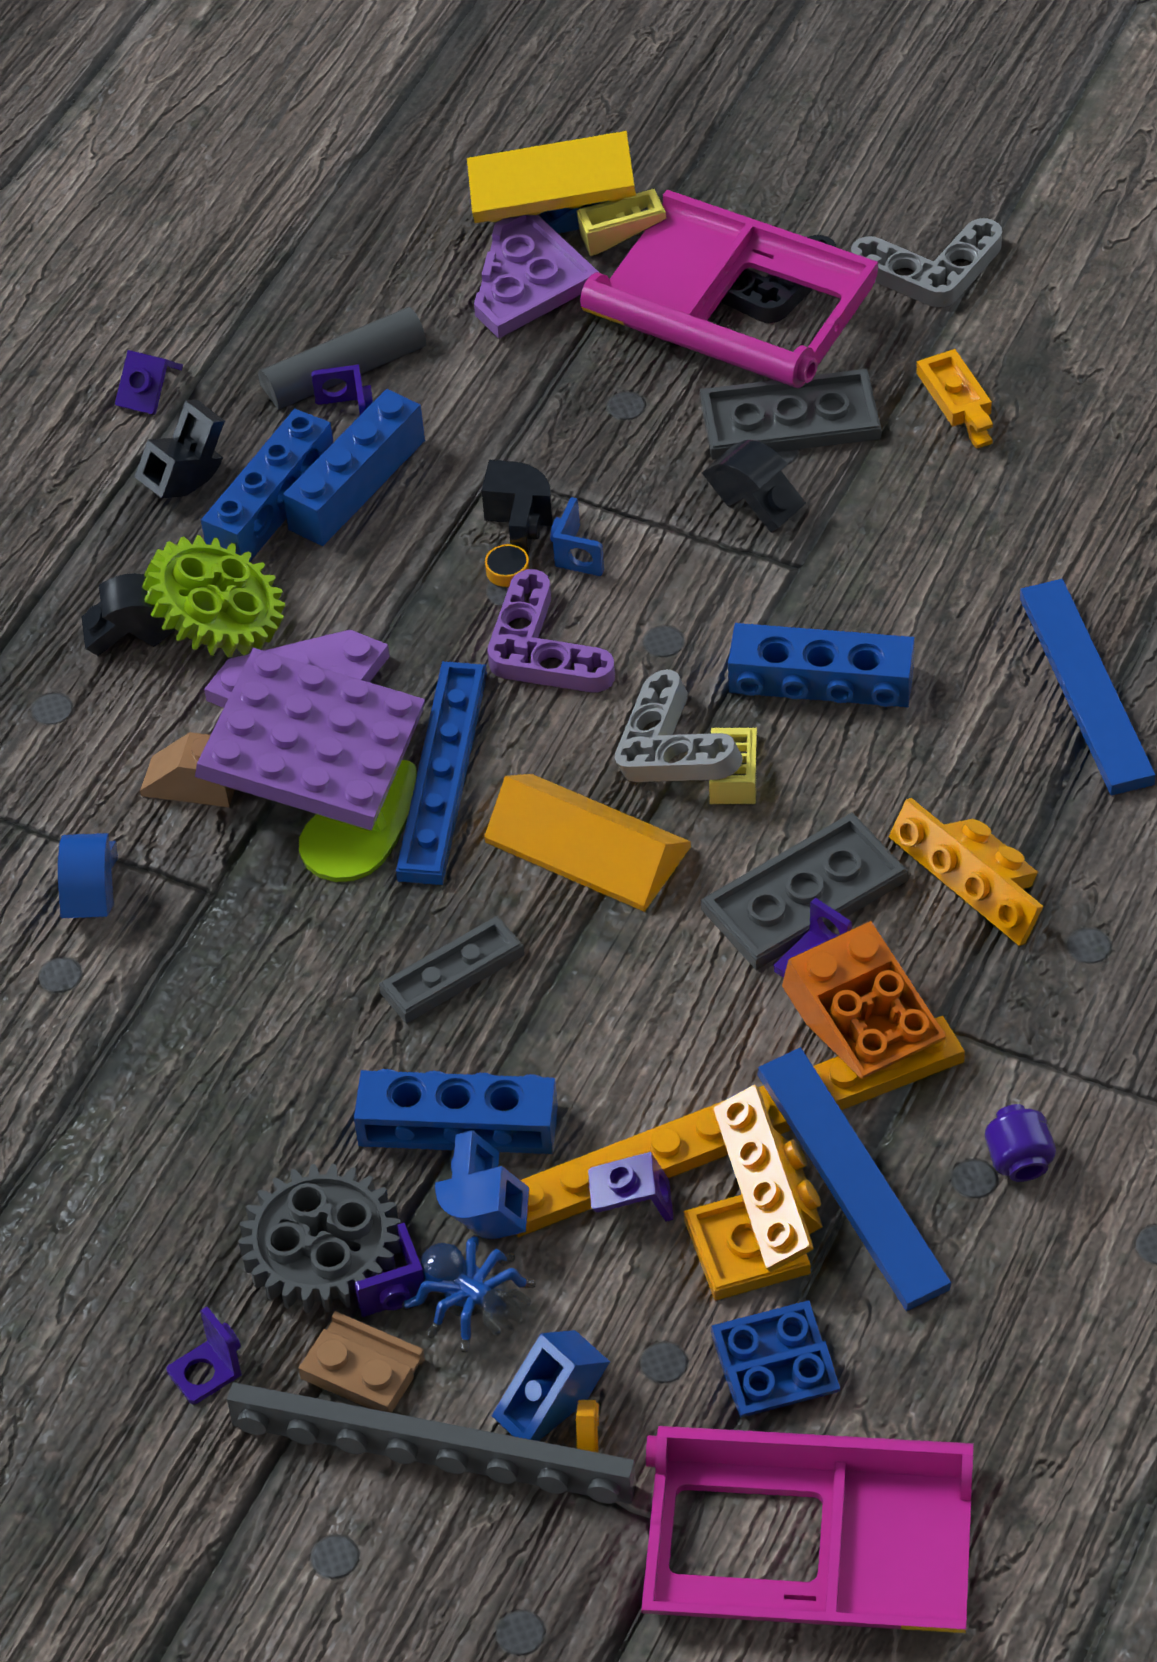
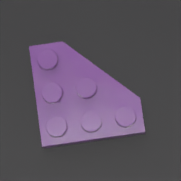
(527, 274)
(338, 652)

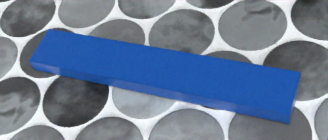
(1087, 687)
(441, 773)
(854, 1179)

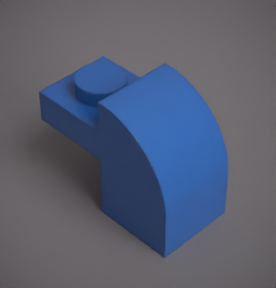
(86, 875)
(481, 1193)

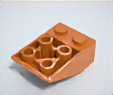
(860, 1001)

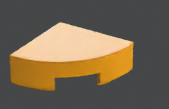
(587, 1425)

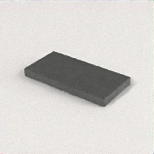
(820, 413)
(770, 905)

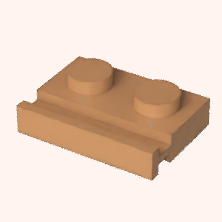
(361, 1363)

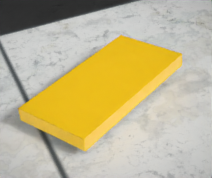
(550, 177)

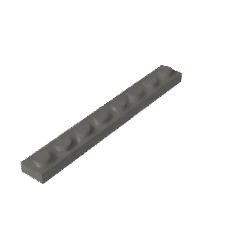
(432, 1443)

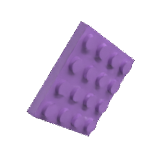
(310, 738)

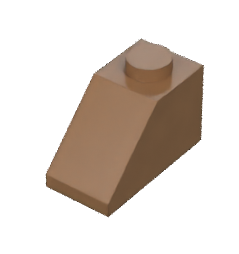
(173, 774)

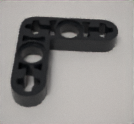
(768, 297)

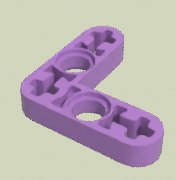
(525, 643)

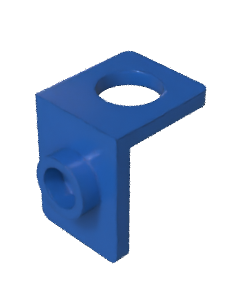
(564, 539)

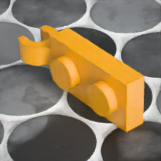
(958, 394)

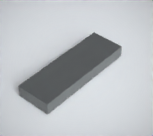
(451, 969)

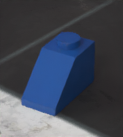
(549, 1384)

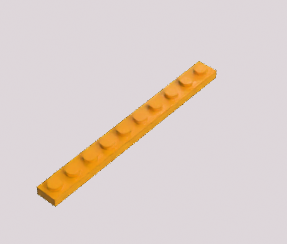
(698, 1138)

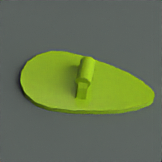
(350, 852)

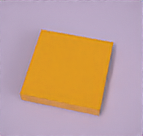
(731, 1251)

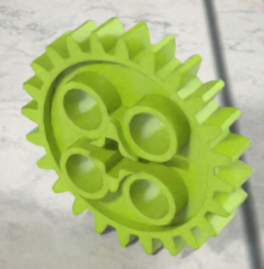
(213, 596)

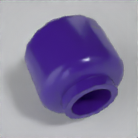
(1020, 1143)

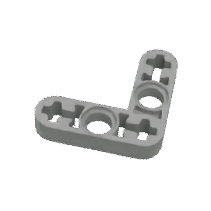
(929, 276)
(647, 753)

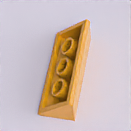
(583, 840)

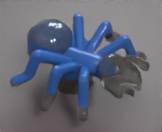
(467, 1292)

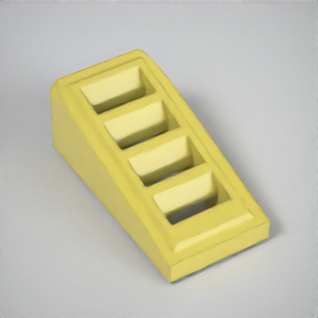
(617, 221)
(738, 788)

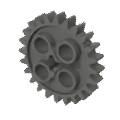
(319, 1237)

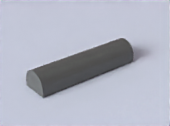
(367, 346)

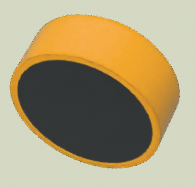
(504, 563)

